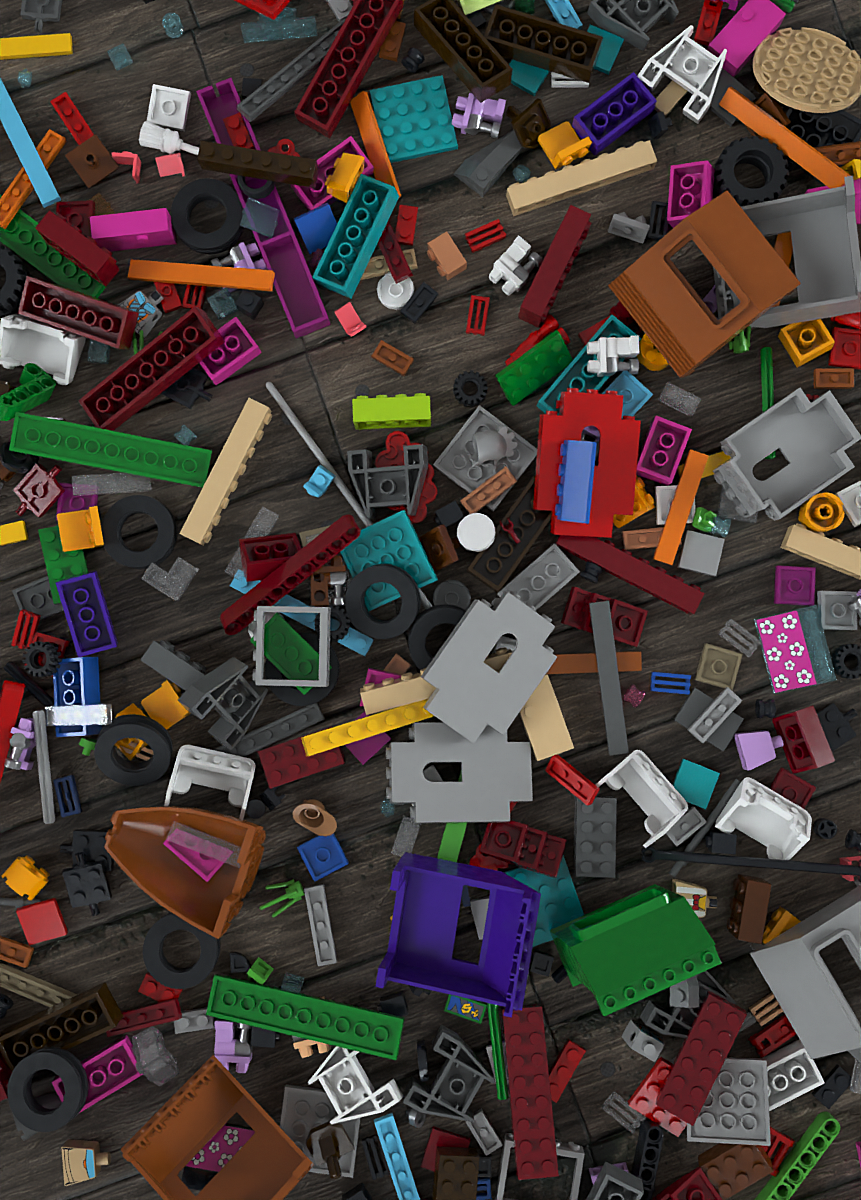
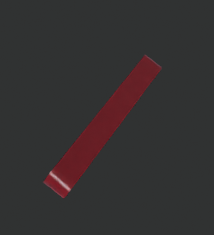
(290, 573)

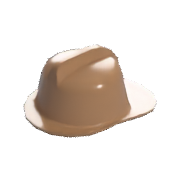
(313, 816)

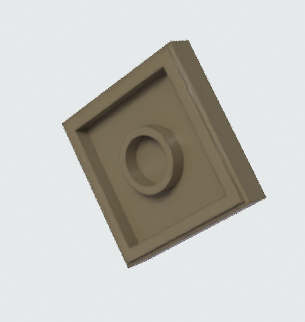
(718, 666)

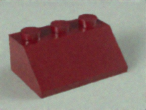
(266, 553)
(803, 740)

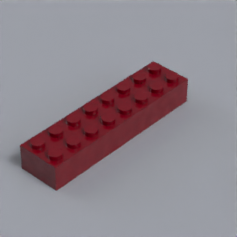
(346, 64)
(152, 370)
(530, 1093)

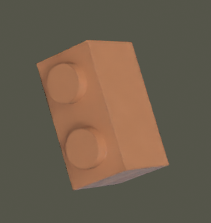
(447, 256)

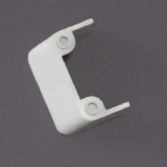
(212, 770)
(650, 791)

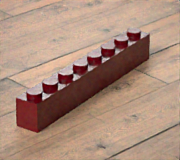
(634, 571)

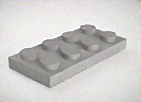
(542, 577)

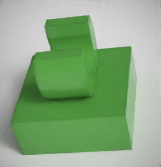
(703, 519)
(259, 971)

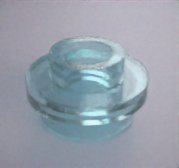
(25, 78)
(521, 173)
(387, 808)

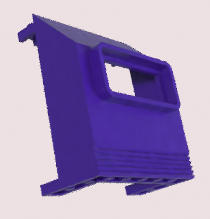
(426, 930)

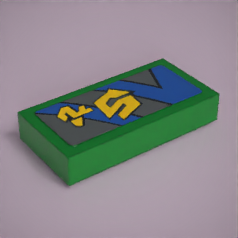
(465, 1008)

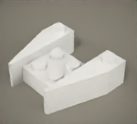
(690, 68)
(351, 1088)

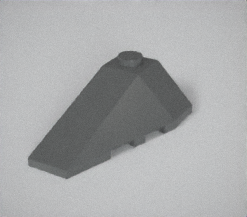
(489, 163)

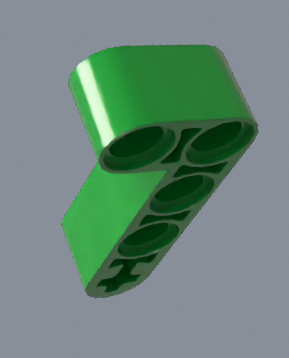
(34, 390)

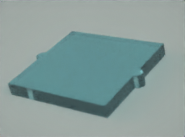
(259, 217)

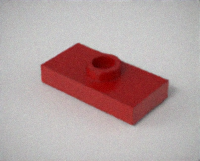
(170, 294)

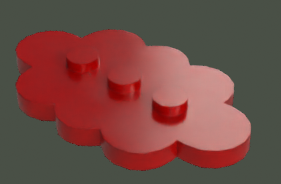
(395, 457)

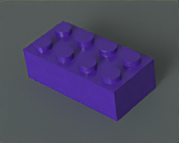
(614, 113)
(87, 613)

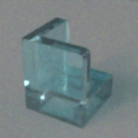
(222, 303)

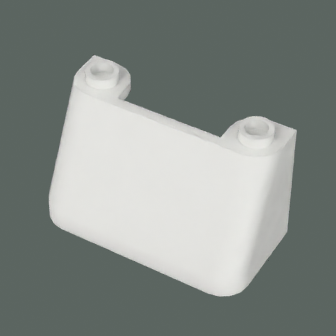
(36, 342)
(767, 819)

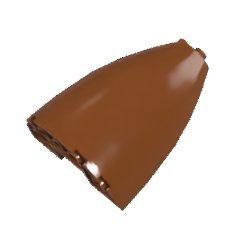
(140, 852)

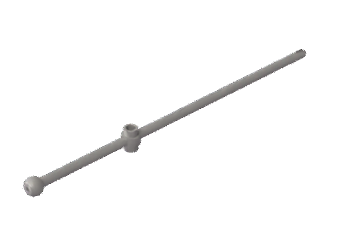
(325, 463)

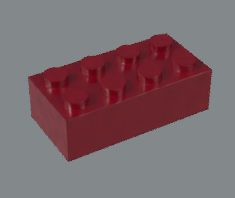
(78, 248)
(289, 761)

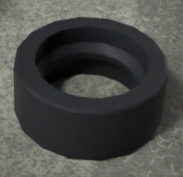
(258, 193)

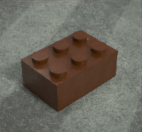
(749, 908)
(734, 1167)

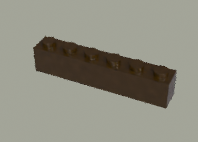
(258, 164)

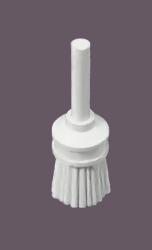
(163, 139)

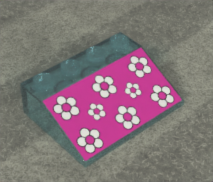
(795, 649)

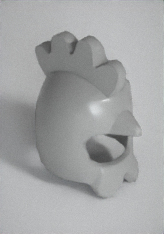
(492, 445)

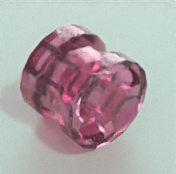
(634, 695)

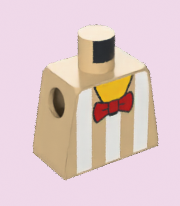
(695, 895)

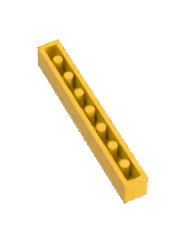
(365, 727)

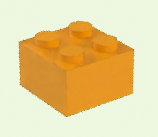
(806, 340)

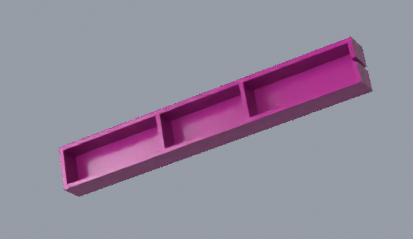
(281, 251)

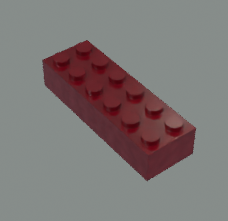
(555, 266)
(78, 313)
(701, 1057)

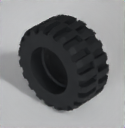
(754, 152)
(15, 280)

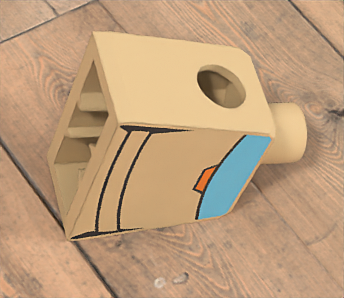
(82, 1160)

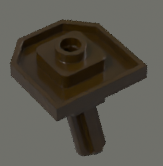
(529, 123)
(327, 1144)

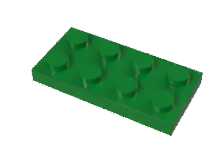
(534, 368)
(59, 563)
(290, 652)

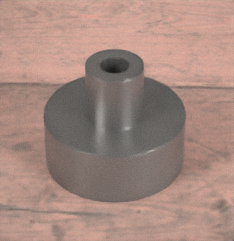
(415, 1117)

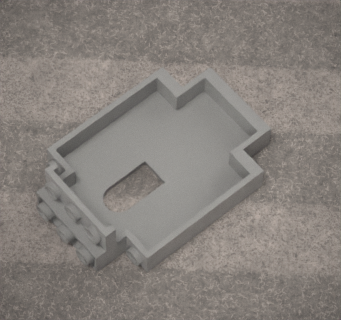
(810, 439)
(472, 692)
(491, 771)

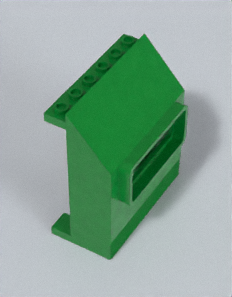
(635, 947)

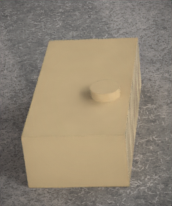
(545, 722)

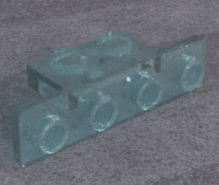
(283, 27)

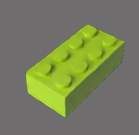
(391, 412)

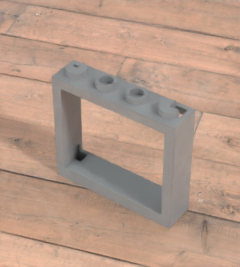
(324, 646)
(563, 1149)

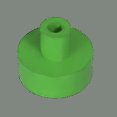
(88, 744)

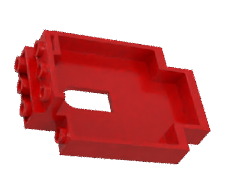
(617, 459)

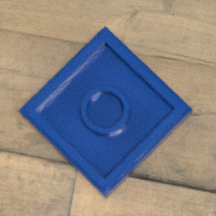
(316, 227)
(322, 856)

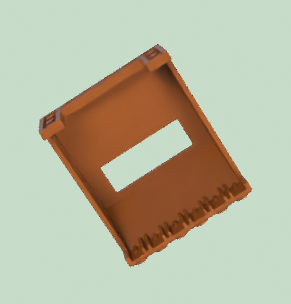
(671, 308)
(261, 1170)

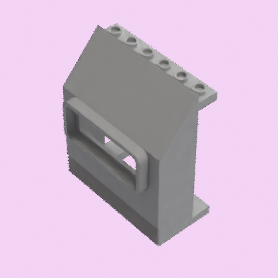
(823, 252)
(804, 982)

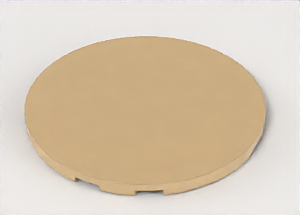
(808, 70)

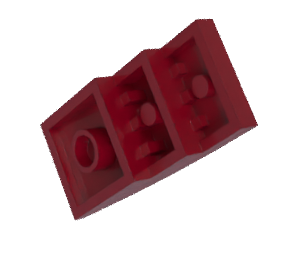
(626, 618)
(524, 847)
(690, 1187)

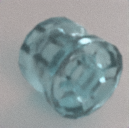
(169, 21)
(185, 435)
(721, 526)

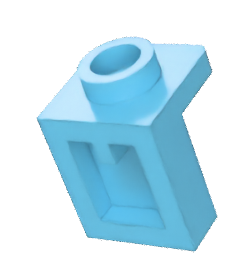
(319, 481)

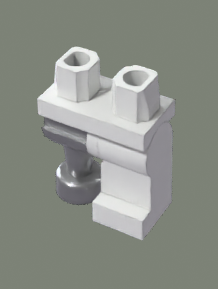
(509, 266)
(608, 355)

